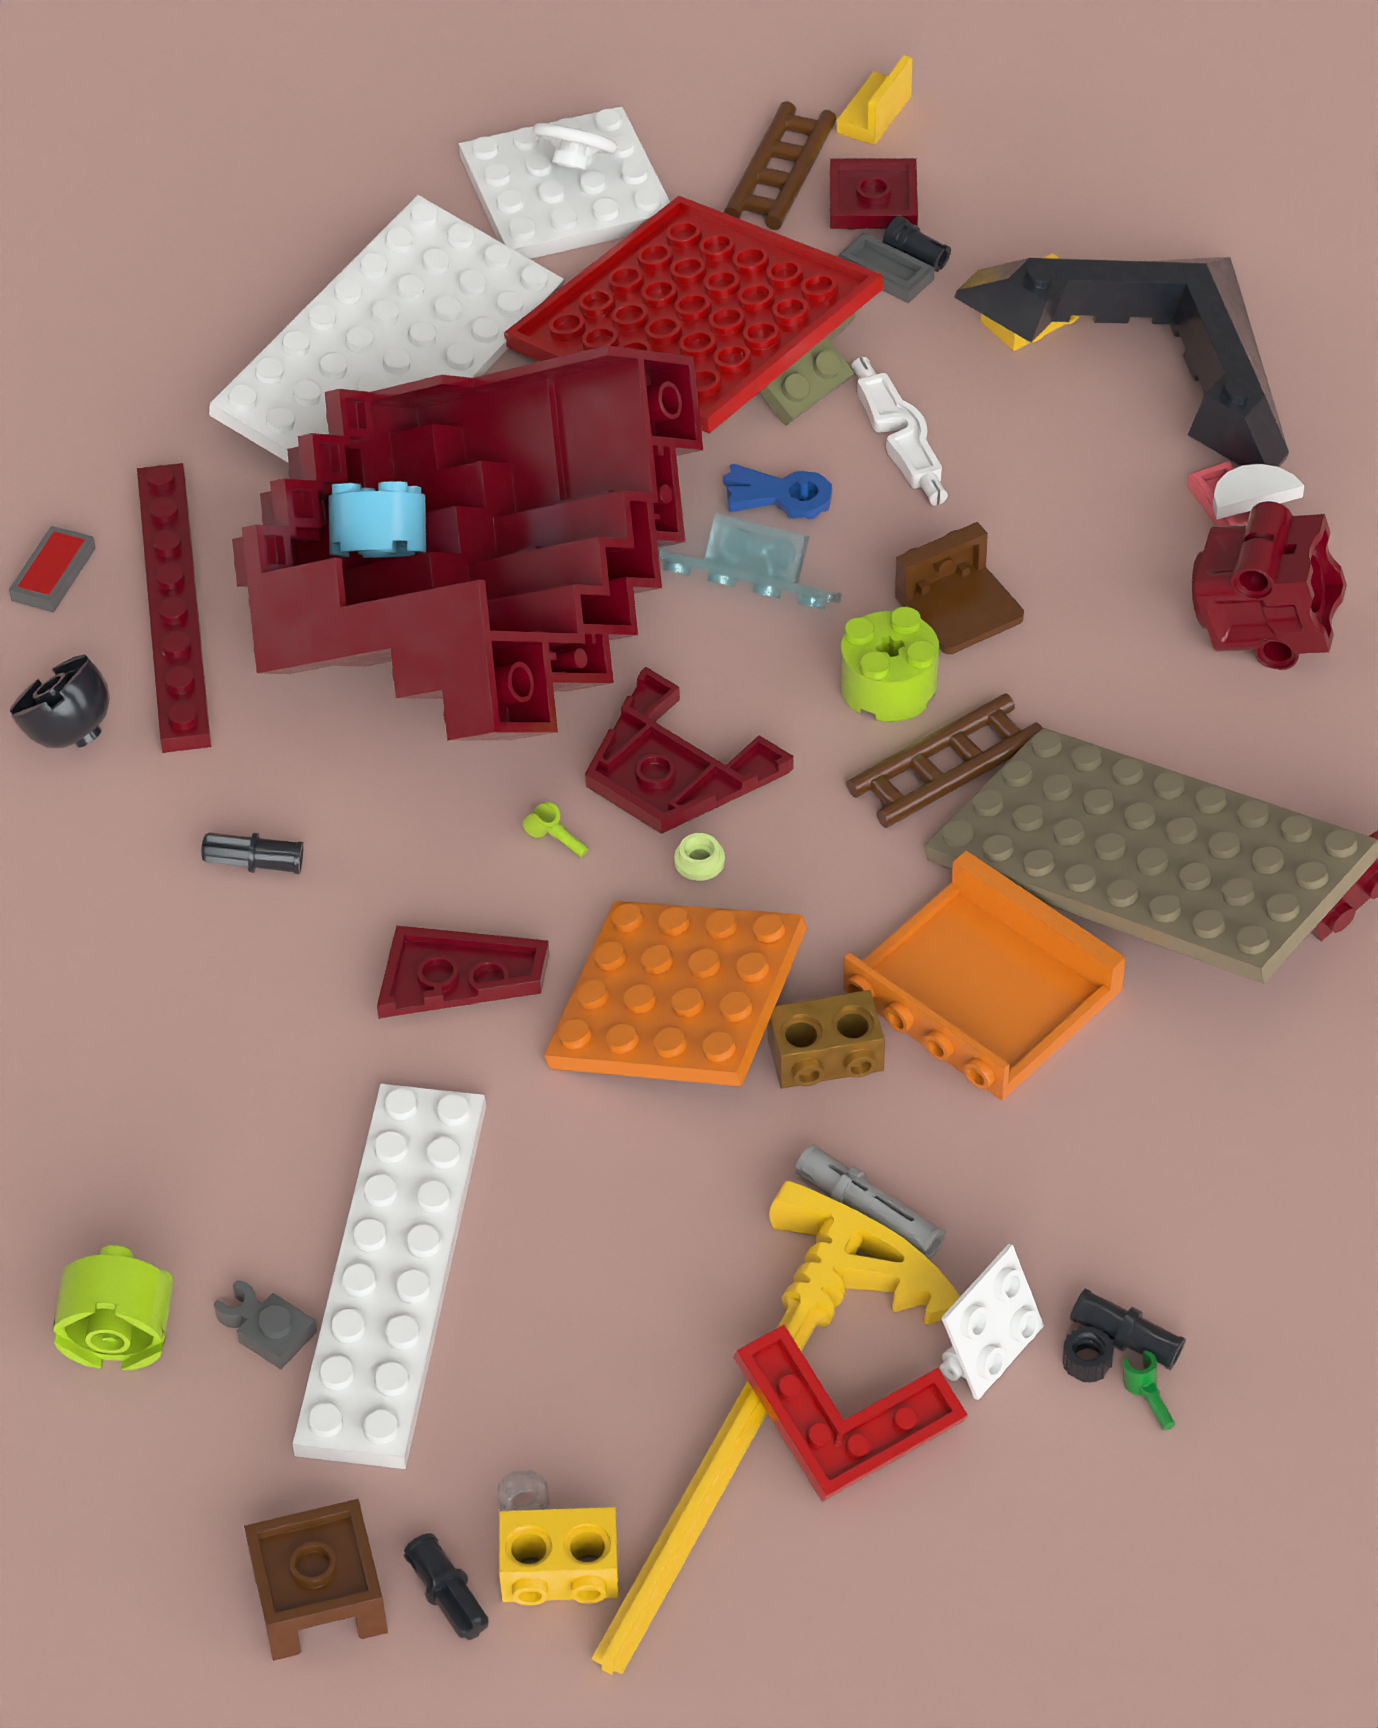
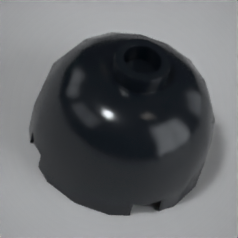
(65, 706)

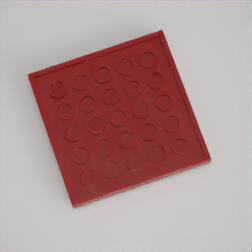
(707, 291)

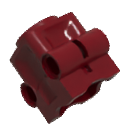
(1269, 586)

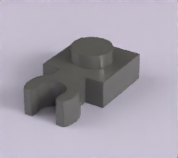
(267, 1328)

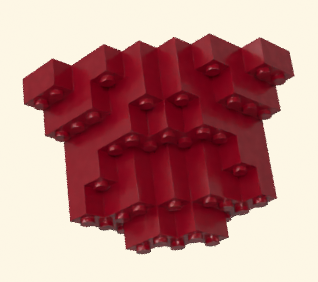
(538, 533)

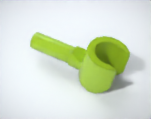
(550, 824)

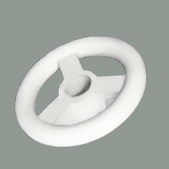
(573, 145)

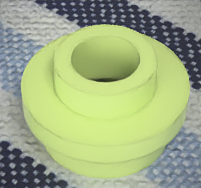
(699, 857)

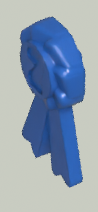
(796, 494)

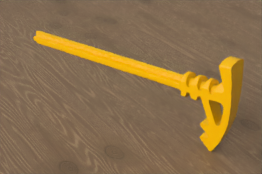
(810, 1301)

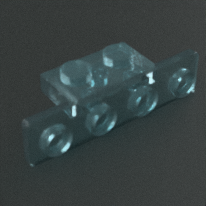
(754, 554)

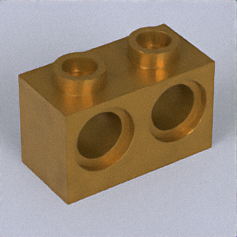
(826, 1039)

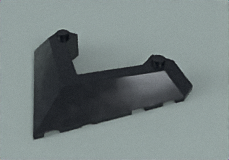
(1191, 295)

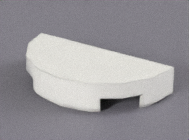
(1254, 484)

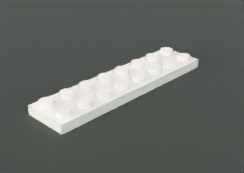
(390, 1278)

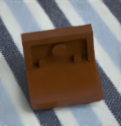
(956, 590)

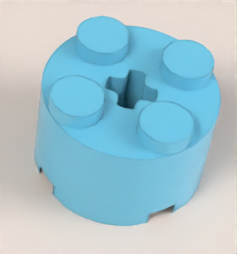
(377, 522)

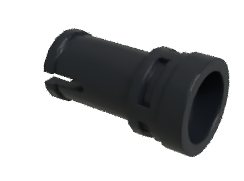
(909, 240)

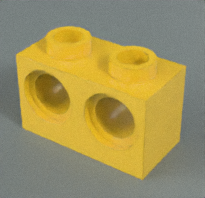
(558, 1540)

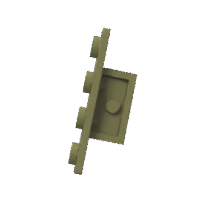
(808, 379)

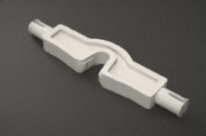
(909, 445)

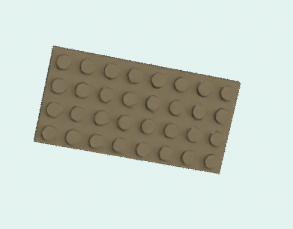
(1157, 853)

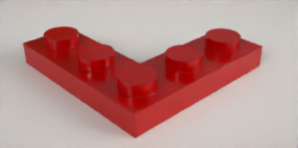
(826, 1446)

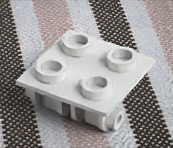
(990, 1324)

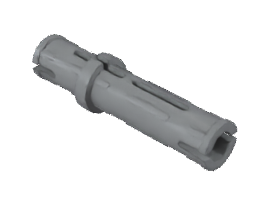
(856, 1192)

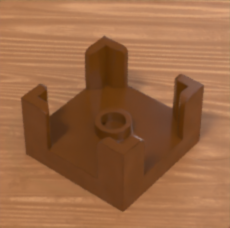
(314, 1573)

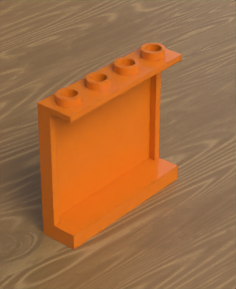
(988, 977)

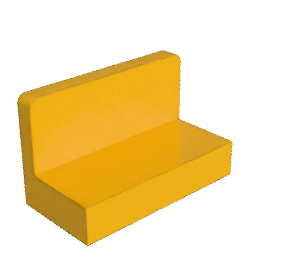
(877, 103)

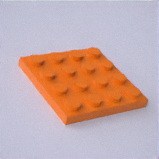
(676, 992)

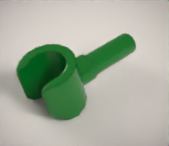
(1144, 1383)

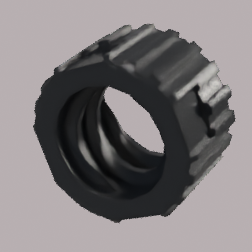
(1088, 1338)

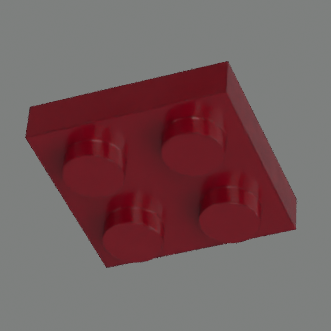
(872, 192)

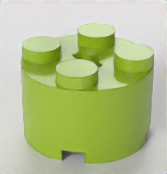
(889, 664)
(112, 1309)

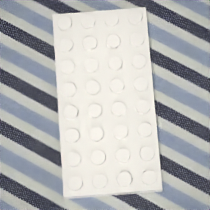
(407, 308)

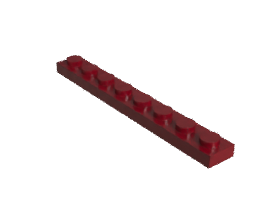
(173, 609)

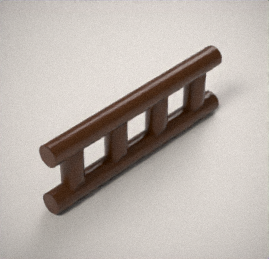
(788, 182)
(936, 783)

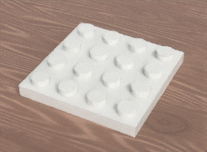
(557, 208)

